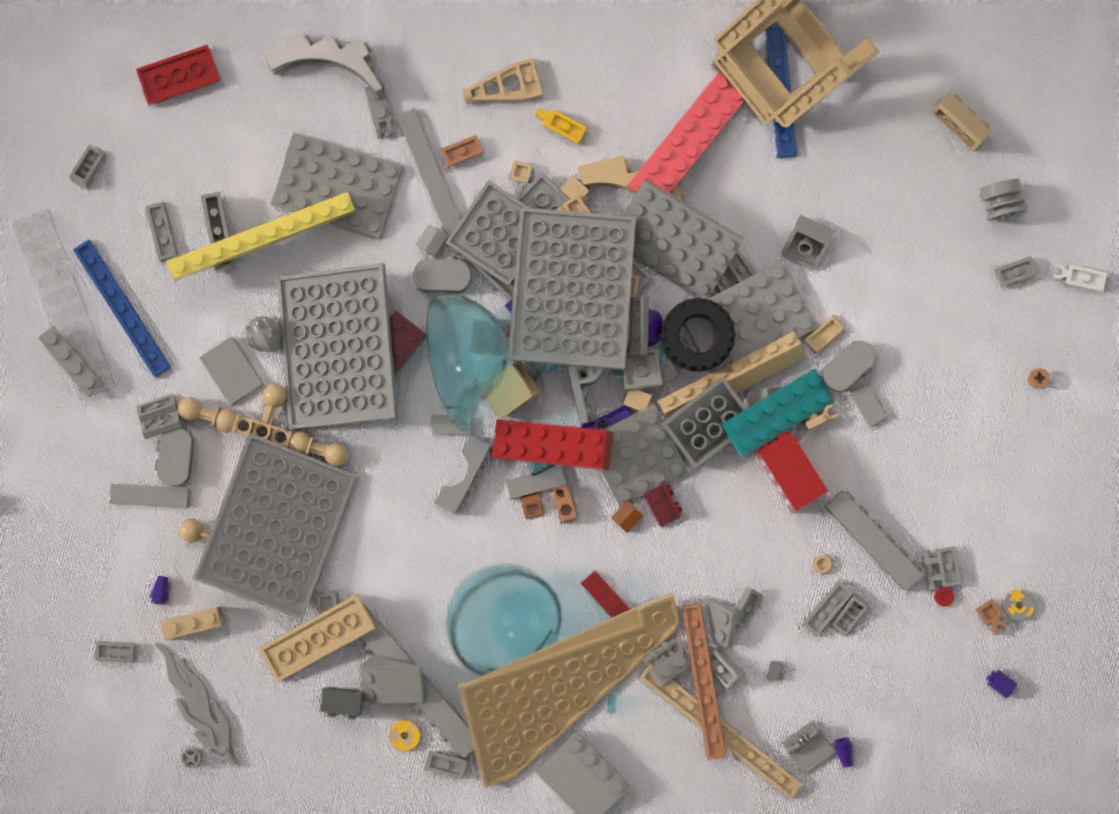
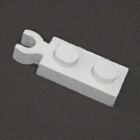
(1082, 277)

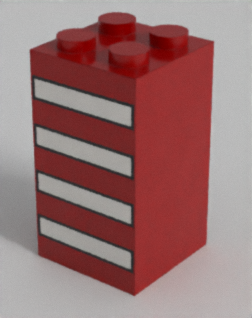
(791, 471)

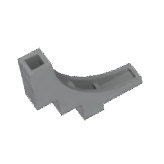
(301, 51)

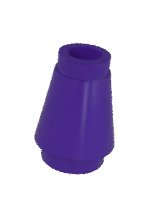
(160, 591)
(844, 750)

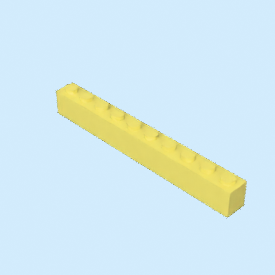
(260, 237)

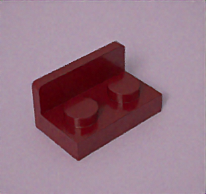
(663, 505)

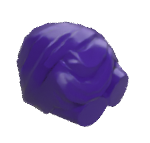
(655, 325)

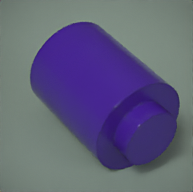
(1001, 683)

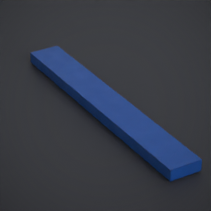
(779, 65)
(122, 308)

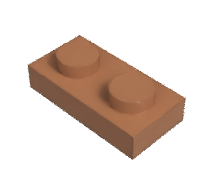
(462, 151)

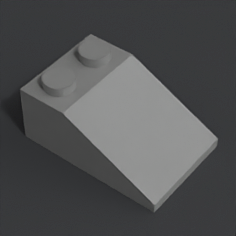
(391, 681)

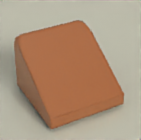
(532, 505)

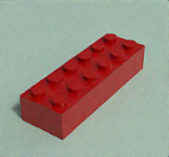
(552, 444)

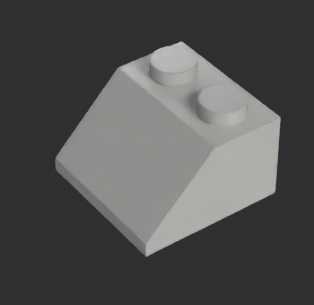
(807, 242)

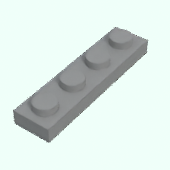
(70, 361)

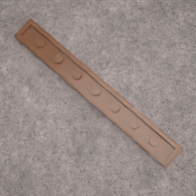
(704, 681)

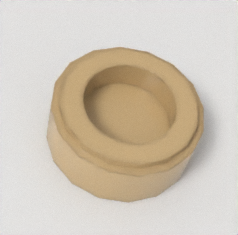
(822, 564)

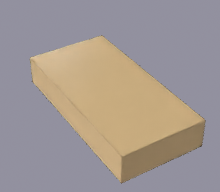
(824, 334)

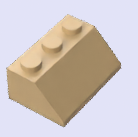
(962, 121)

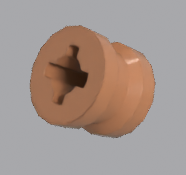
(1034, 378)

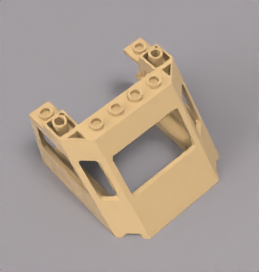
(757, 81)

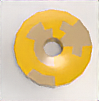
(404, 726)

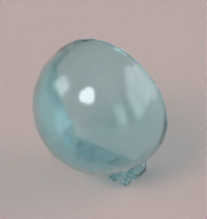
(464, 354)
(501, 617)

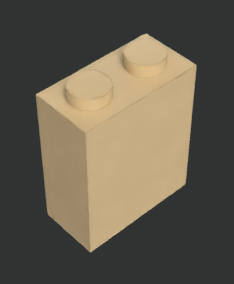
(513, 391)

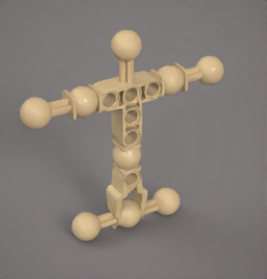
(227, 421)

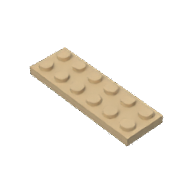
(317, 637)

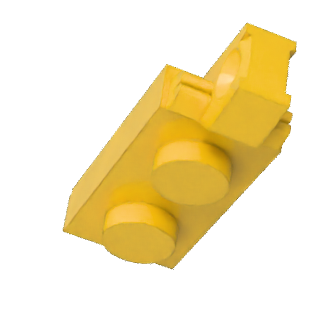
(562, 125)

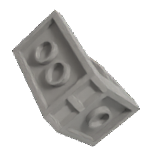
(580, 394)

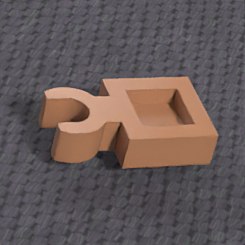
(989, 614)

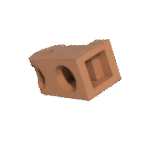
(564, 504)

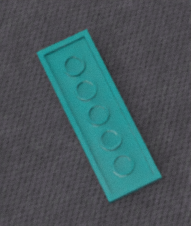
(777, 412)

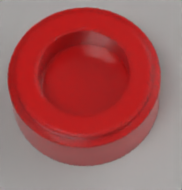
(944, 596)

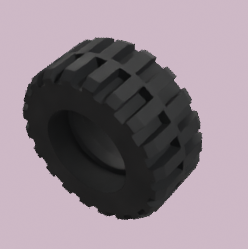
(724, 334)

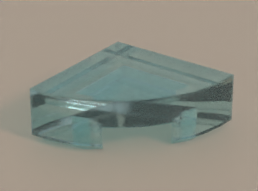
(611, 704)

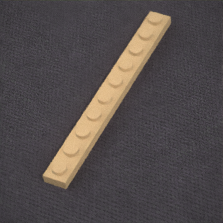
(732, 739)

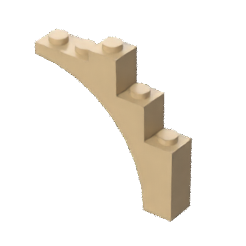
(612, 173)

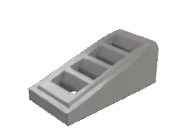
(92, 169)
(849, 604)

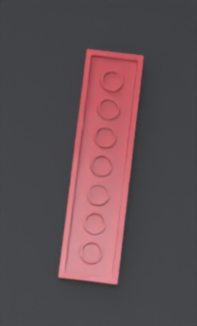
(690, 136)

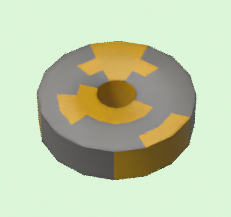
(1018, 596)

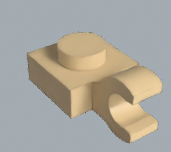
(815, 420)

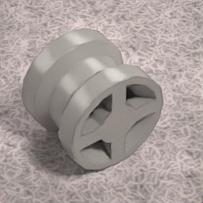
(189, 760)

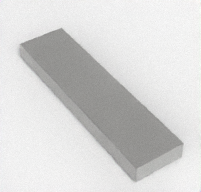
(149, 495)

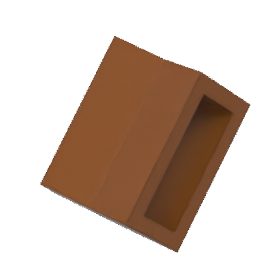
(627, 516)

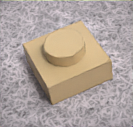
(520, 172)

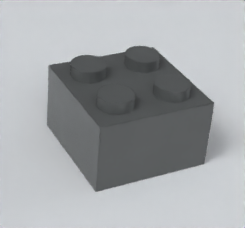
(341, 701)

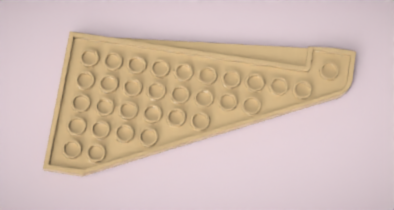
(538, 697)

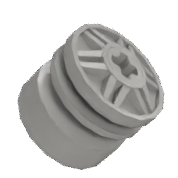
(1003, 199)

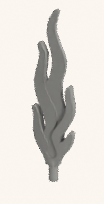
(198, 703)

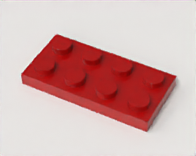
(178, 75)

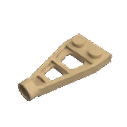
(527, 77)

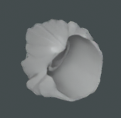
(263, 334)

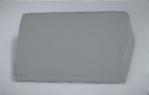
(725, 669)

